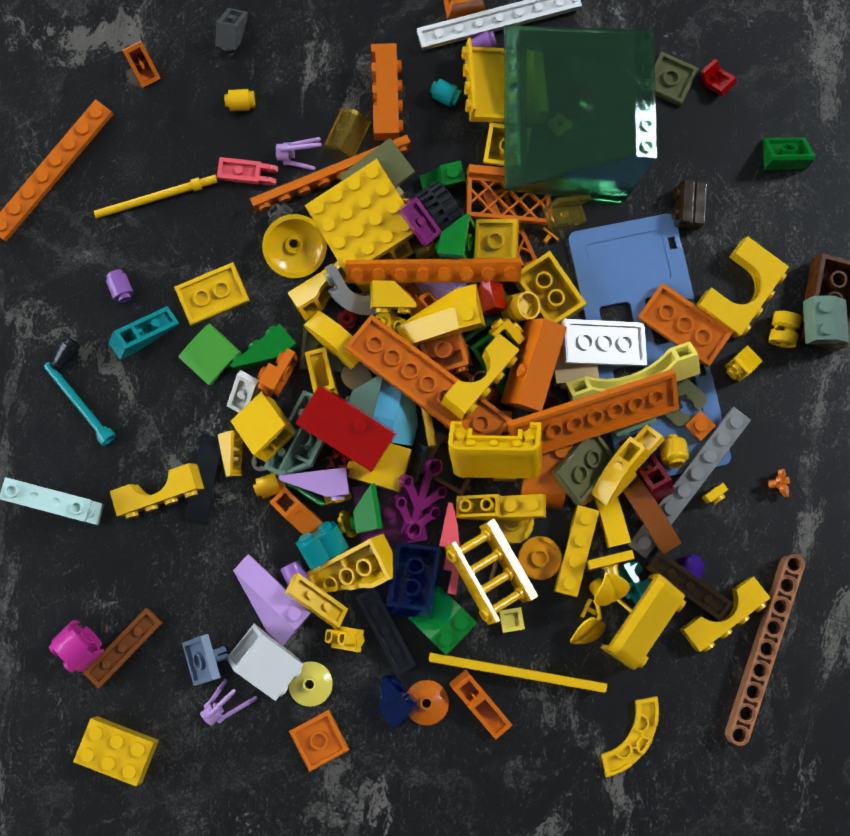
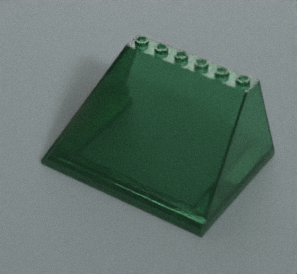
(578, 110)

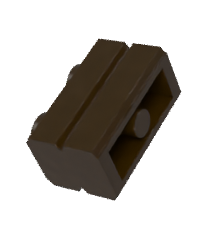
(690, 205)

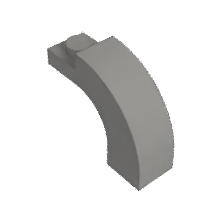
(352, 301)

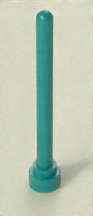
(104, 434)

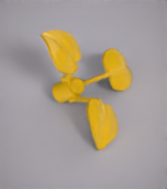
(605, 591)

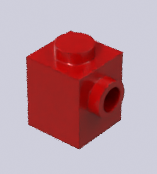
(491, 297)

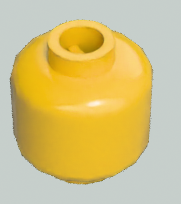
(674, 451)

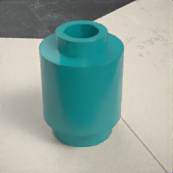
(445, 92)

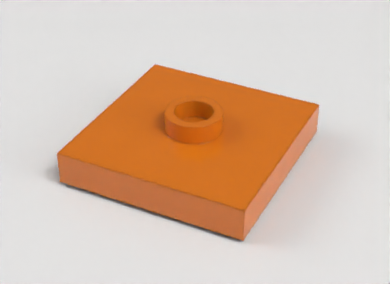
(319, 740)

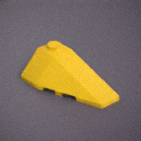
(448, 316)
(357, 568)

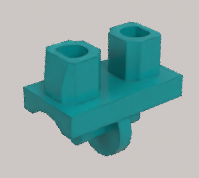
(629, 573)

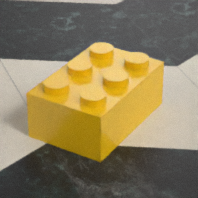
(553, 287)
(116, 751)

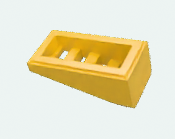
(231, 450)

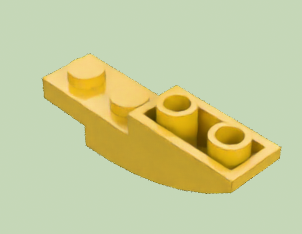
(622, 466)
(501, 507)

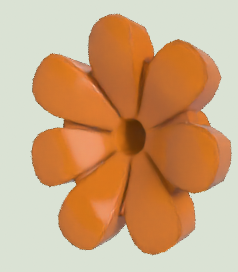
(780, 483)

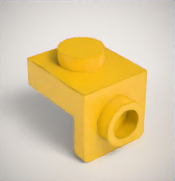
(513, 330)

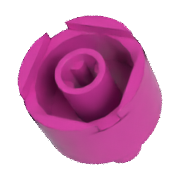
(76, 647)

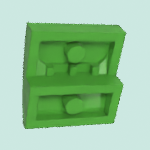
(209, 354)

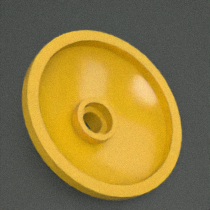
(296, 260)

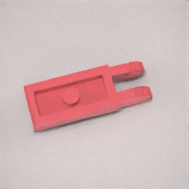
(245, 171)

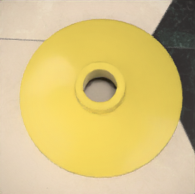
(322, 684)

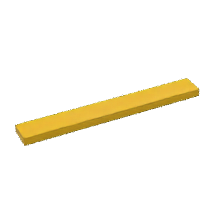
(517, 672)

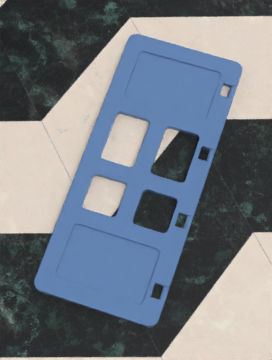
(627, 266)

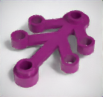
(420, 500)

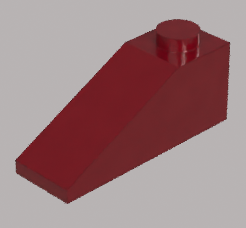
(654, 476)

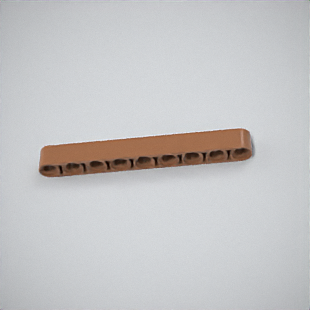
(756, 657)

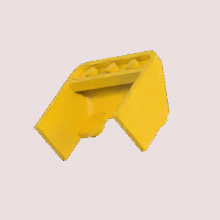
(645, 622)

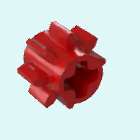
(337, 456)

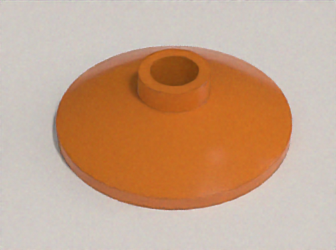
(439, 702)

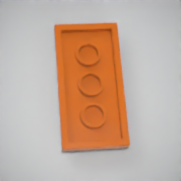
(684, 322)

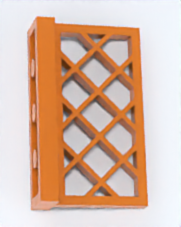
(495, 175)

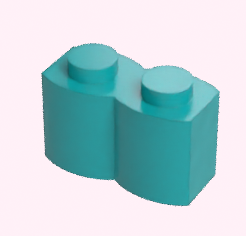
(322, 544)

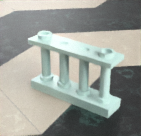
(51, 501)

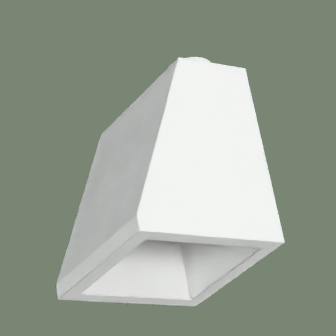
(264, 662)

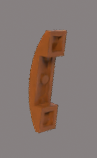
(651, 515)

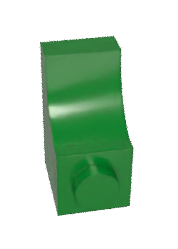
(449, 175)

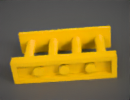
(511, 571)

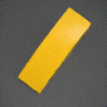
(332, 337)
(320, 369)
(612, 523)

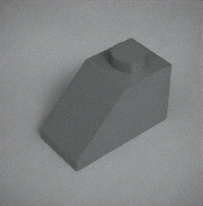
(230, 29)

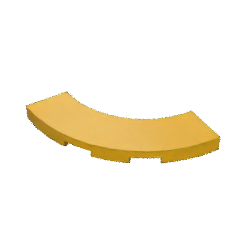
(637, 741)

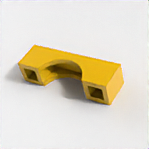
(464, 395)
(181, 482)
(576, 551)
(746, 598)

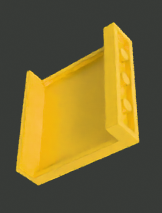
(484, 82)

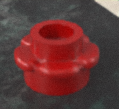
(353, 318)

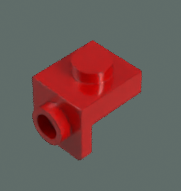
(717, 79)

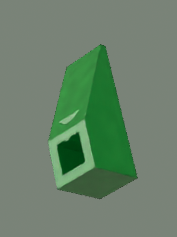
(264, 350)

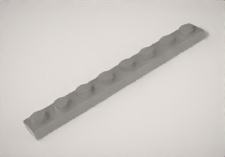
(694, 475)

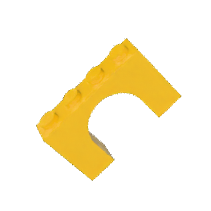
(766, 272)

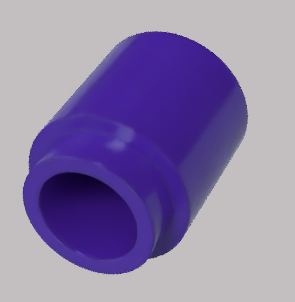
(693, 564)

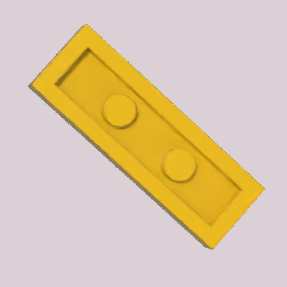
(316, 600)

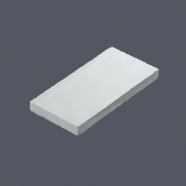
(604, 343)

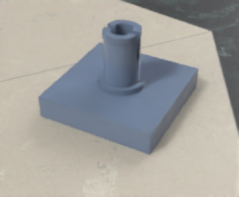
(203, 659)

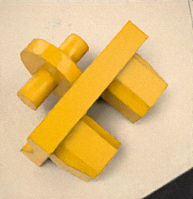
(345, 638)

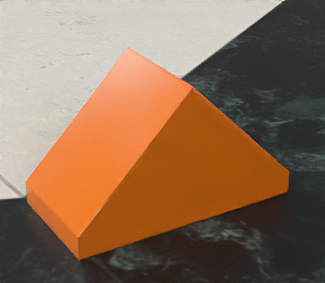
(141, 64)

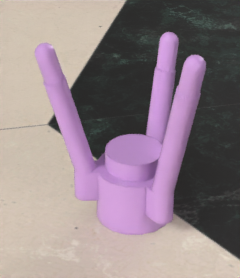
(286, 151)
(213, 711)

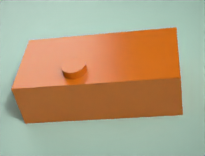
(535, 366)

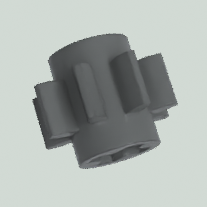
(278, 211)

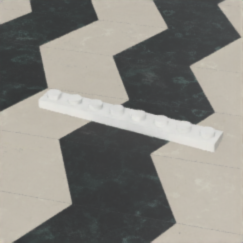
(492, 20)

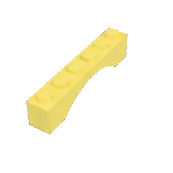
(681, 359)

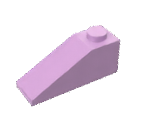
(323, 482)

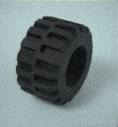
(440, 205)

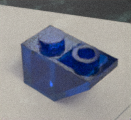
(395, 703)

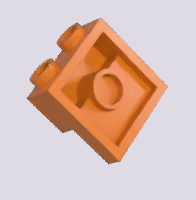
(449, 352)
(273, 378)

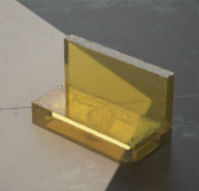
(348, 131)
(566, 211)

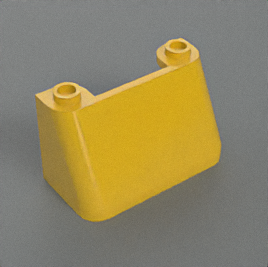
(495, 455)

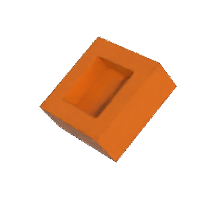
(700, 426)

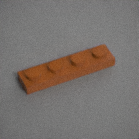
(123, 648)

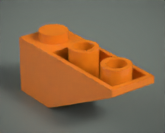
(296, 511)

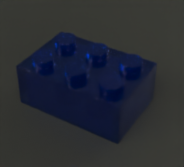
(414, 580)

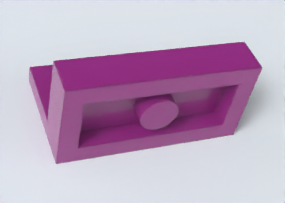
(419, 221)

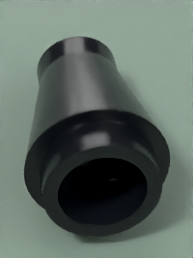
(66, 352)

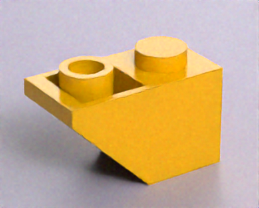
(389, 296)
(742, 364)

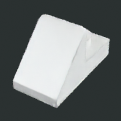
(243, 391)

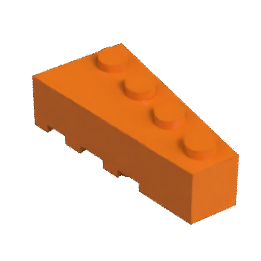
(385, 92)

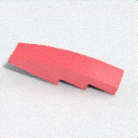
(450, 535)

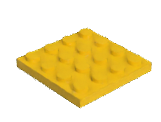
(361, 216)

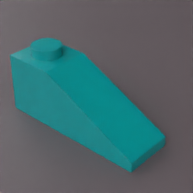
(142, 332)

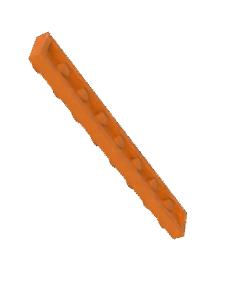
(52, 168)
(317, 179)
(434, 270)

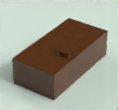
(828, 277)

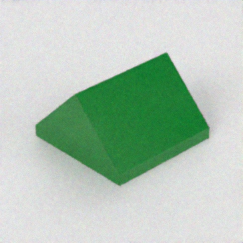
(787, 154)

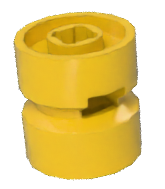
(521, 307)
(785, 328)

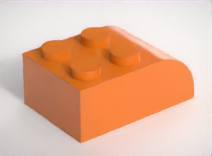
(546, 482)

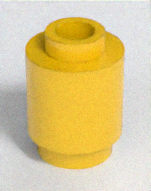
(239, 99)
(268, 485)

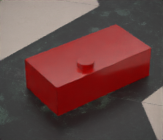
(346, 428)

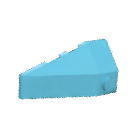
(397, 413)

